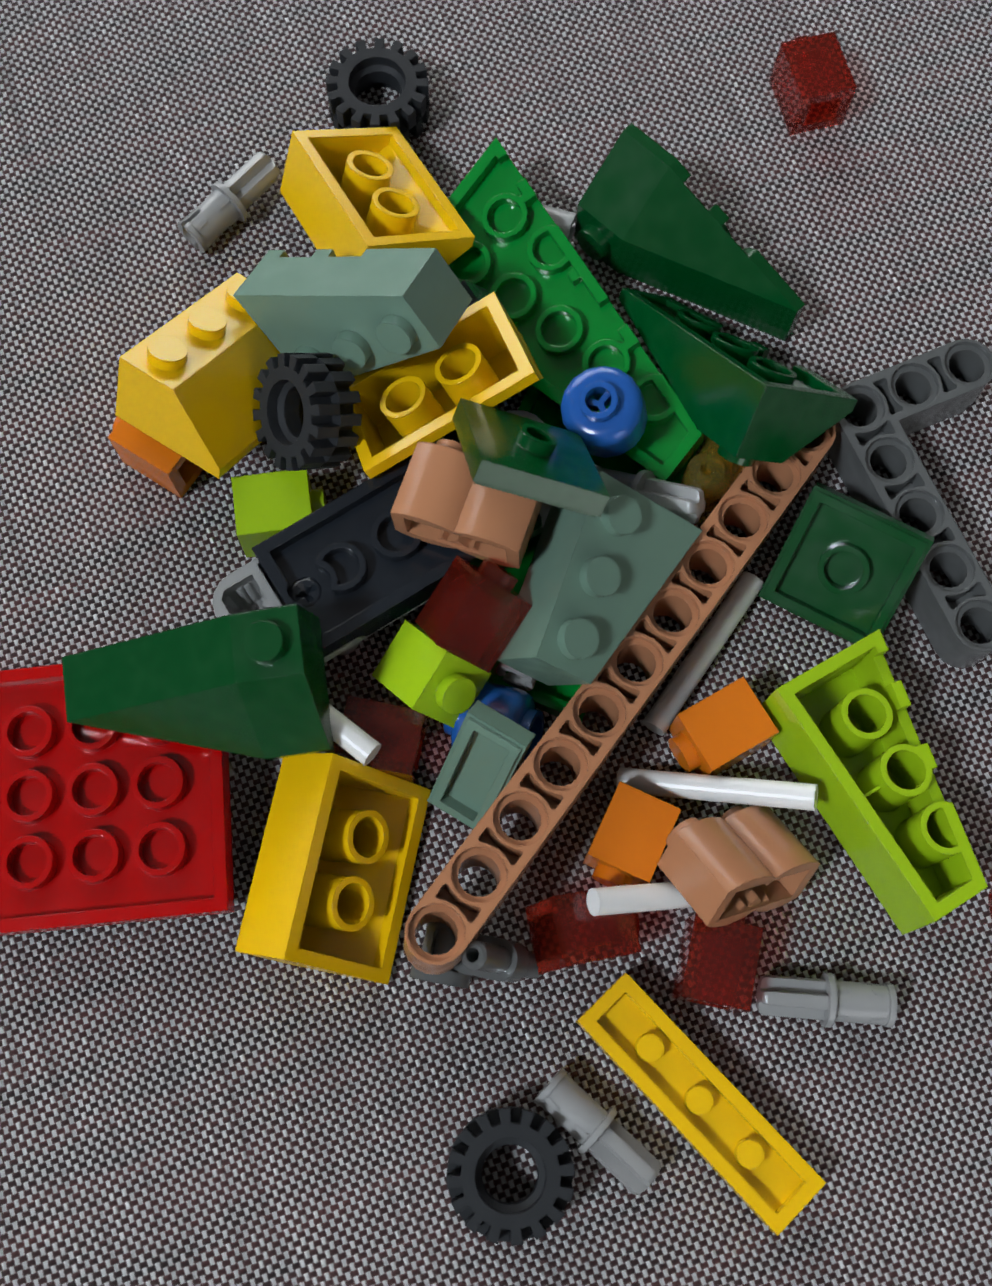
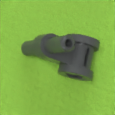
(484, 958)

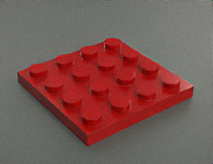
(104, 818)

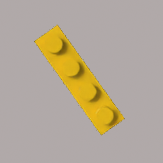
(701, 1103)

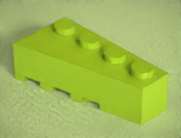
(876, 783)

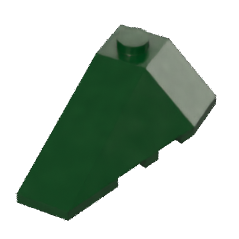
(660, 234)
(731, 387)
(219, 684)

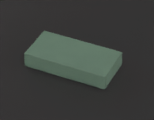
(479, 764)

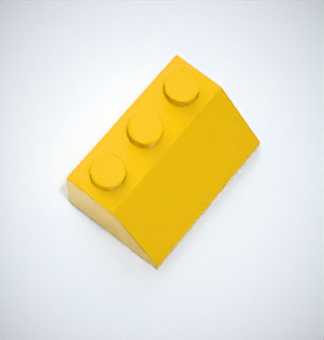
(368, 193)
(197, 381)
(418, 396)
(334, 867)

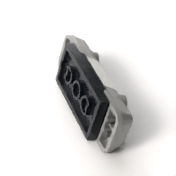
(347, 564)

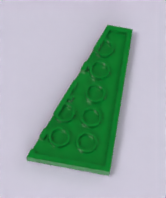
(561, 305)

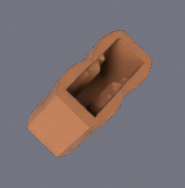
(451, 511)
(736, 864)

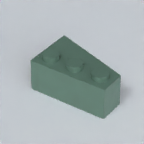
(355, 307)
(593, 584)

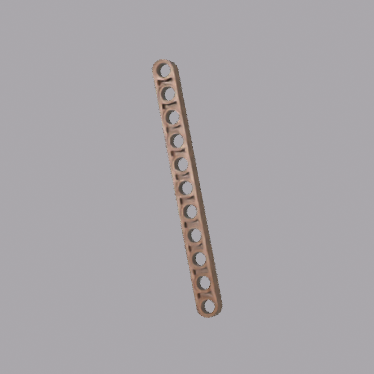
(613, 696)

